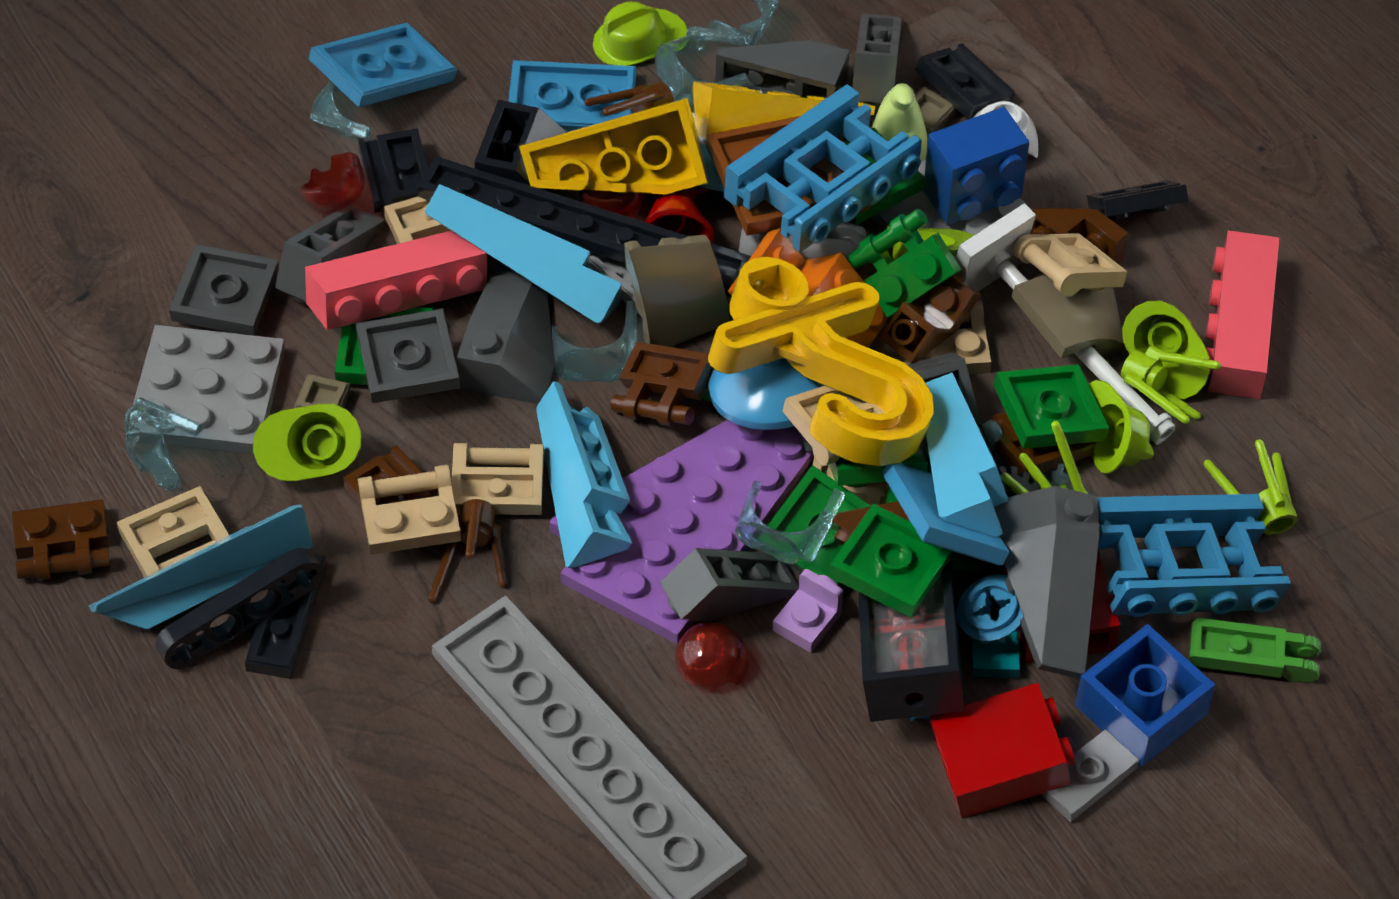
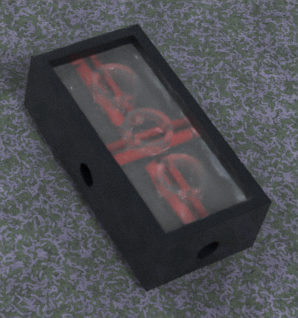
(912, 662)

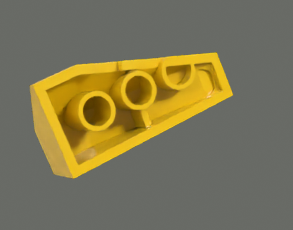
(733, 107)
(632, 153)

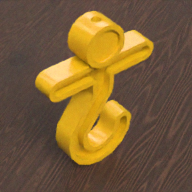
(780, 321)

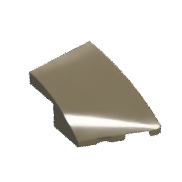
(677, 289)
(1072, 321)

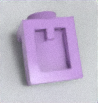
(810, 611)

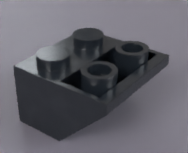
(508, 129)

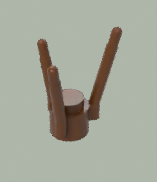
(638, 98)
(476, 529)

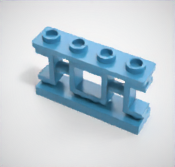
(805, 144)
(1182, 523)

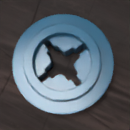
(975, 607)

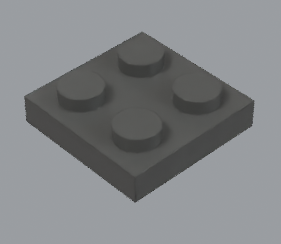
(224, 290)
(407, 356)

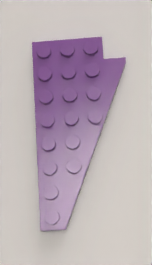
(687, 504)

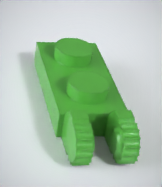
(1253, 650)

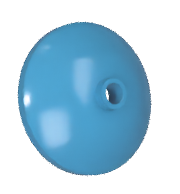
(758, 394)

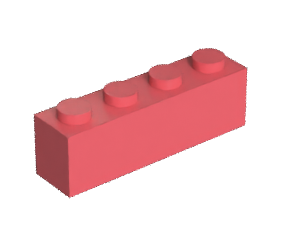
(394, 279)
(1243, 313)

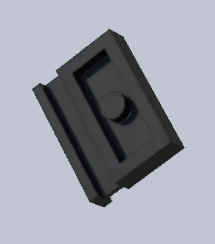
(963, 79)
(393, 166)
(1146, 197)

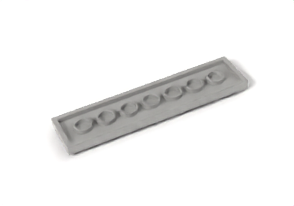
(588, 755)

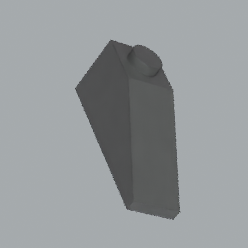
(876, 57)
(787, 67)
(334, 237)
(725, 583)

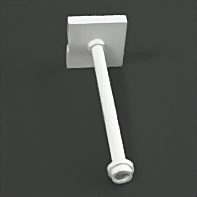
(991, 256)

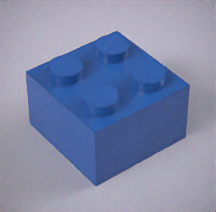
(975, 166)
(1145, 694)

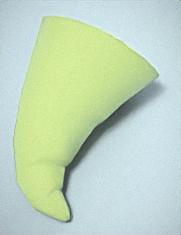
(901, 113)

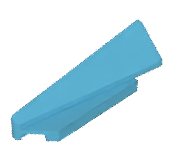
(531, 252)
(961, 464)
(582, 480)
(207, 570)

